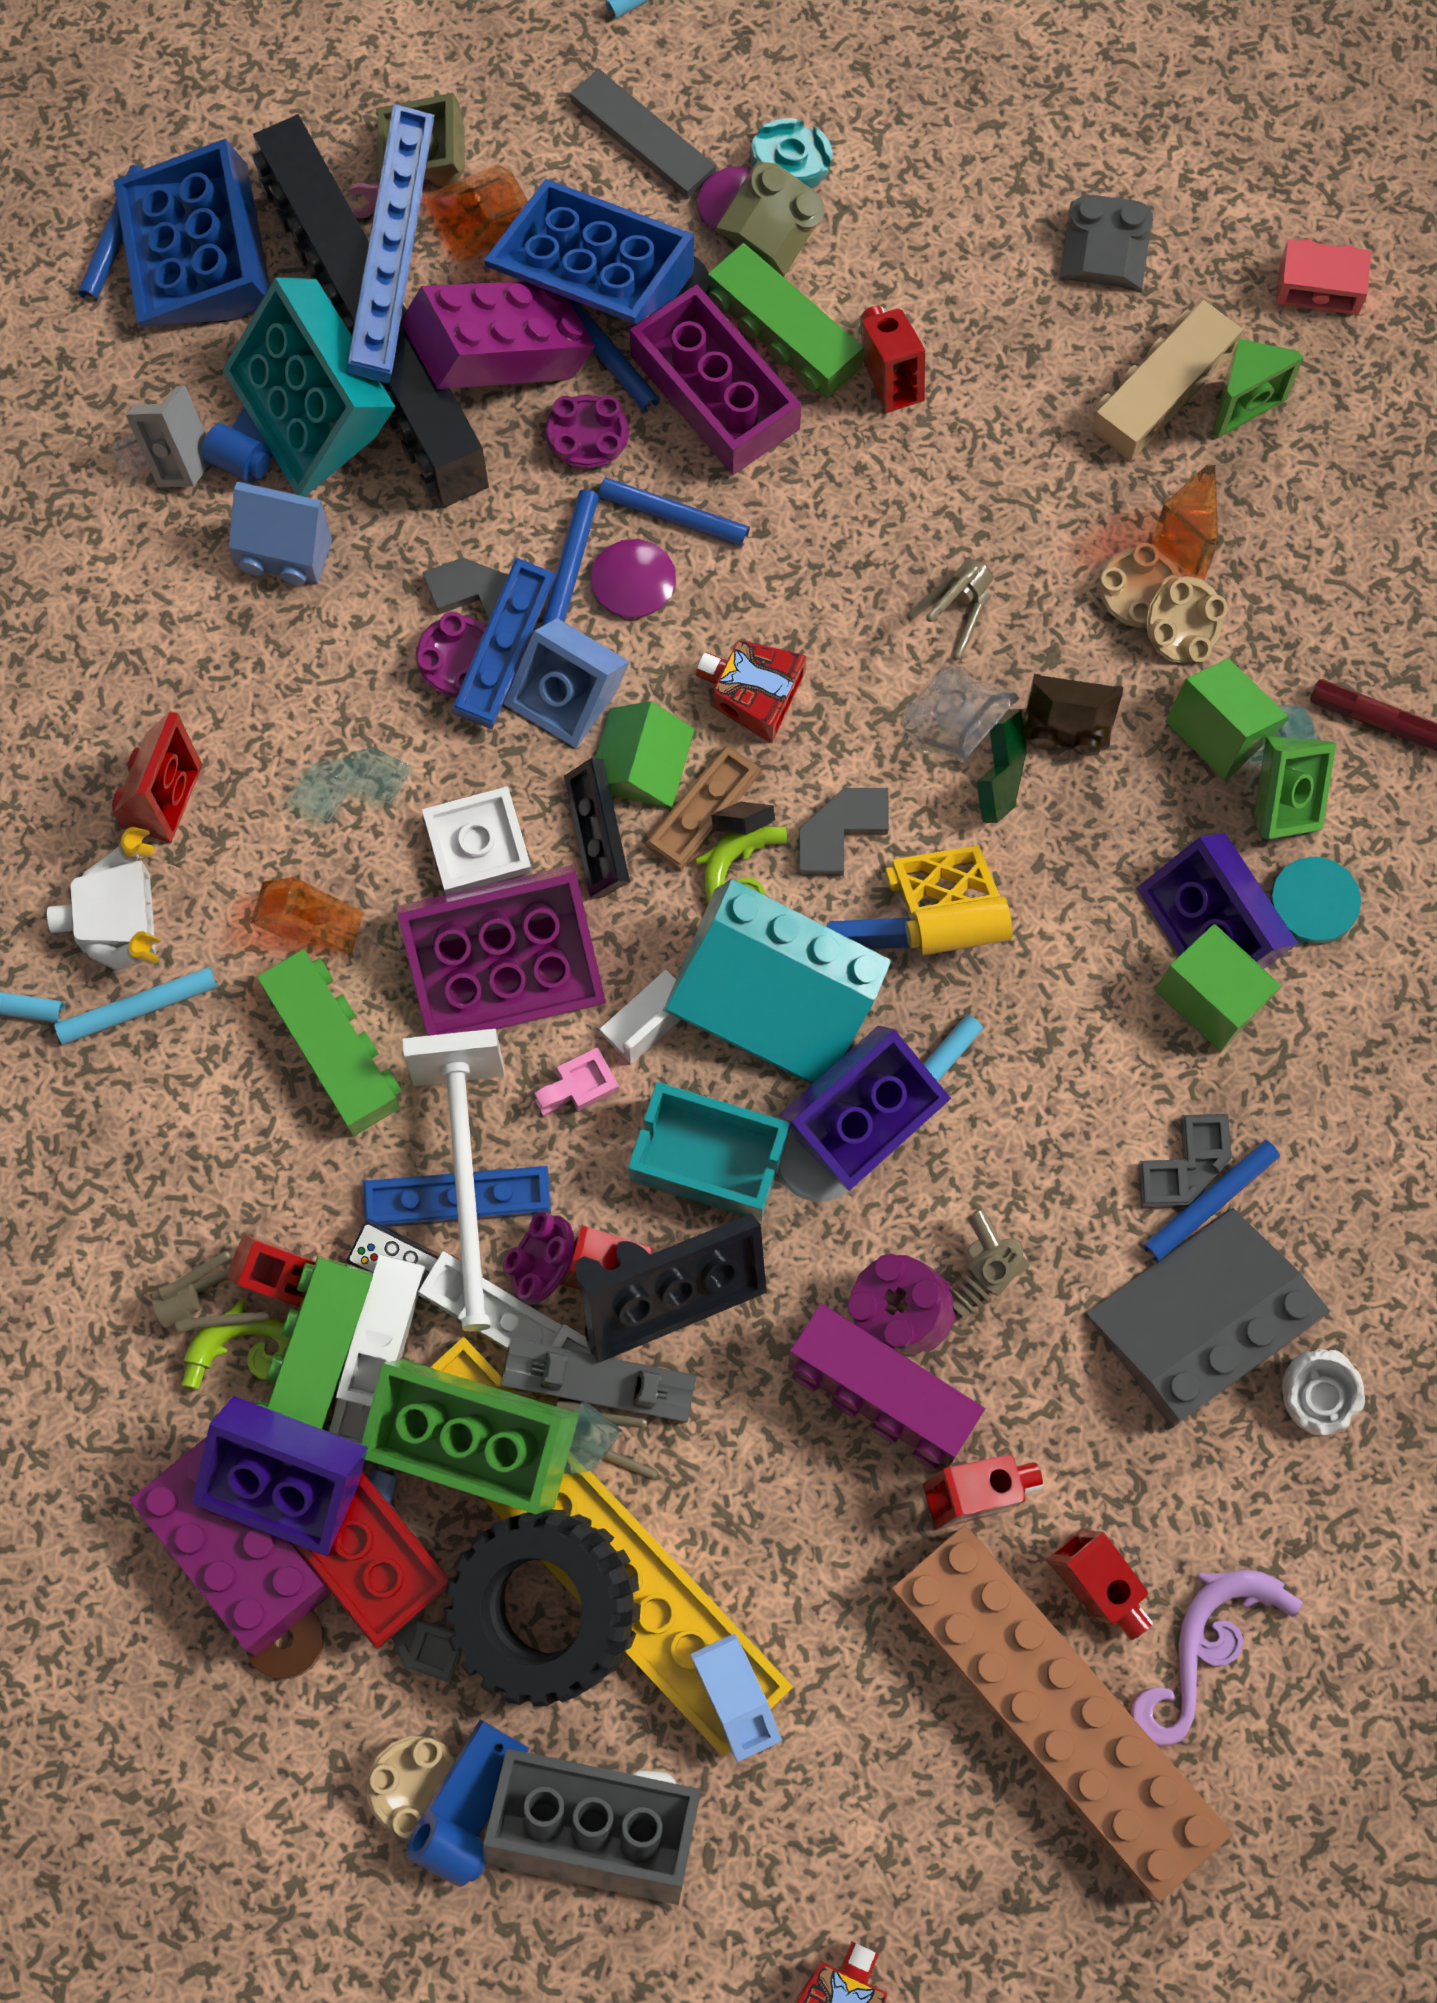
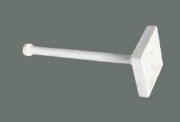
(453, 1061)

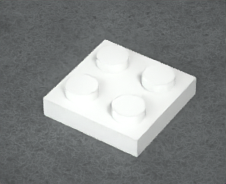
(477, 840)

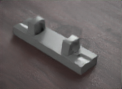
(605, 1384)

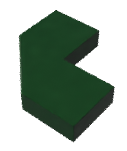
(1001, 784)

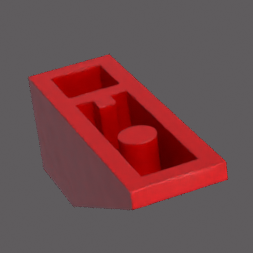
(268, 1269)

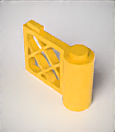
(956, 919)

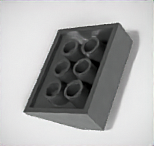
(1206, 1316)

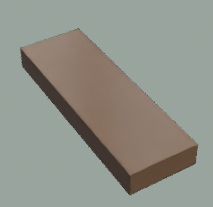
(690, 820)

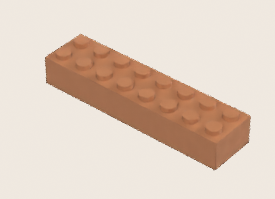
(1061, 1714)

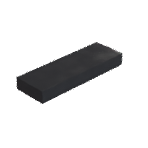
(596, 828)

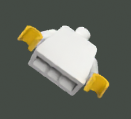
(112, 907)

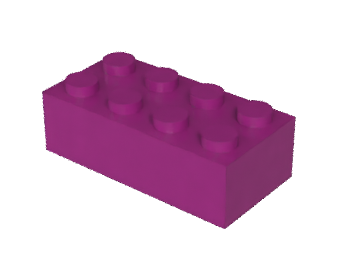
(495, 334)
(715, 379)
(883, 1387)
(245, 1574)

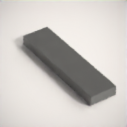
(643, 133)

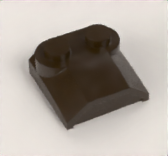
(1070, 714)

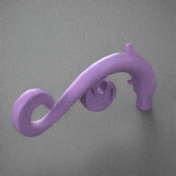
(1219, 1588)

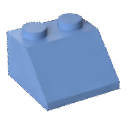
(278, 534)
(565, 681)

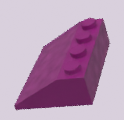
(501, 953)

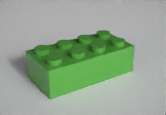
(469, 1436)

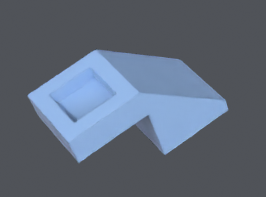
(736, 1697)

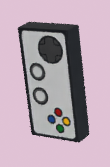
(378, 1239)

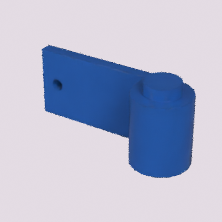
(237, 449)
(450, 1826)

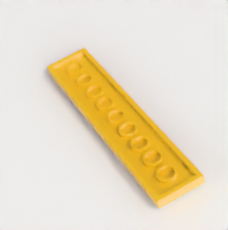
(674, 1610)

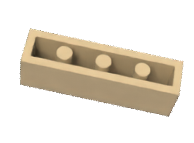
(1166, 380)

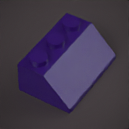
(1212, 887)
(864, 1106)
(278, 1474)

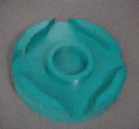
(795, 148)
(1316, 899)

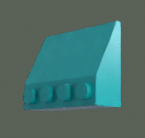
(297, 384)
(775, 982)

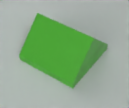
(1254, 383)
(1224, 716)
(644, 753)
(1293, 786)
(1217, 987)

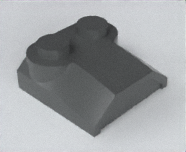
(1106, 241)

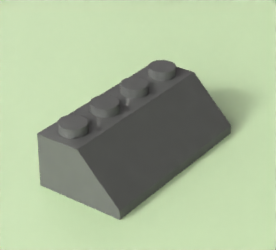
(591, 1826)

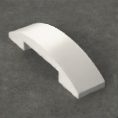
(507, 1314)

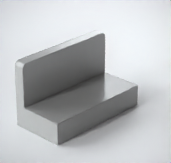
(170, 439)

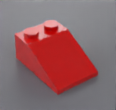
(158, 780)

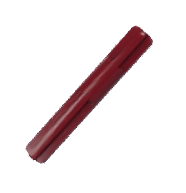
(1375, 713)

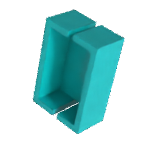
(708, 1151)

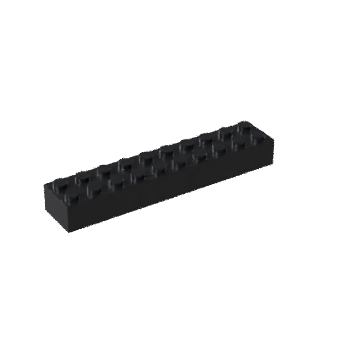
(336, 250)

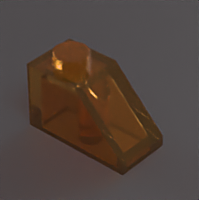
(306, 915)

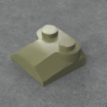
(447, 140)
(772, 215)

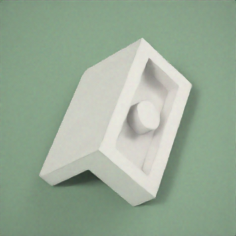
(641, 1020)

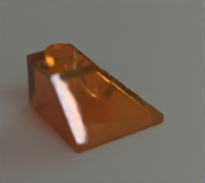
(476, 210)

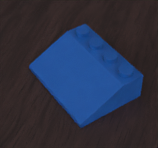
(192, 238)
(595, 253)

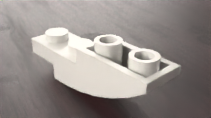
(376, 1340)

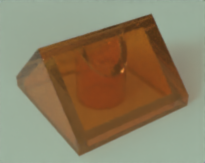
(1189, 525)

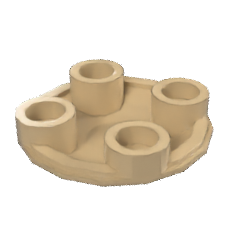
(1132, 581)
(1185, 619)
(406, 1781)

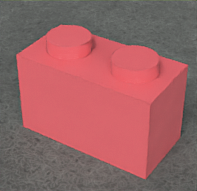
(1323, 276)

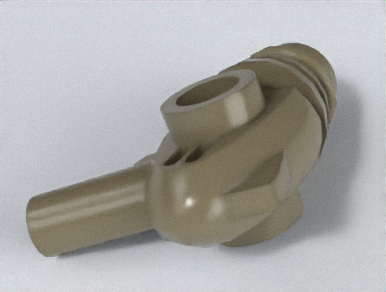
(992, 1266)

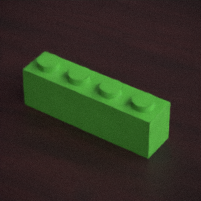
(784, 321)
(330, 1042)
(317, 1340)

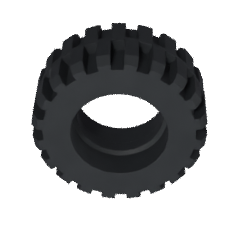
(482, 1621)

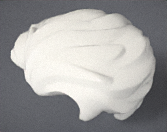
(1322, 1391)

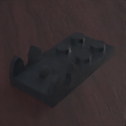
(670, 1287)

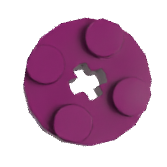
(881, 1289)

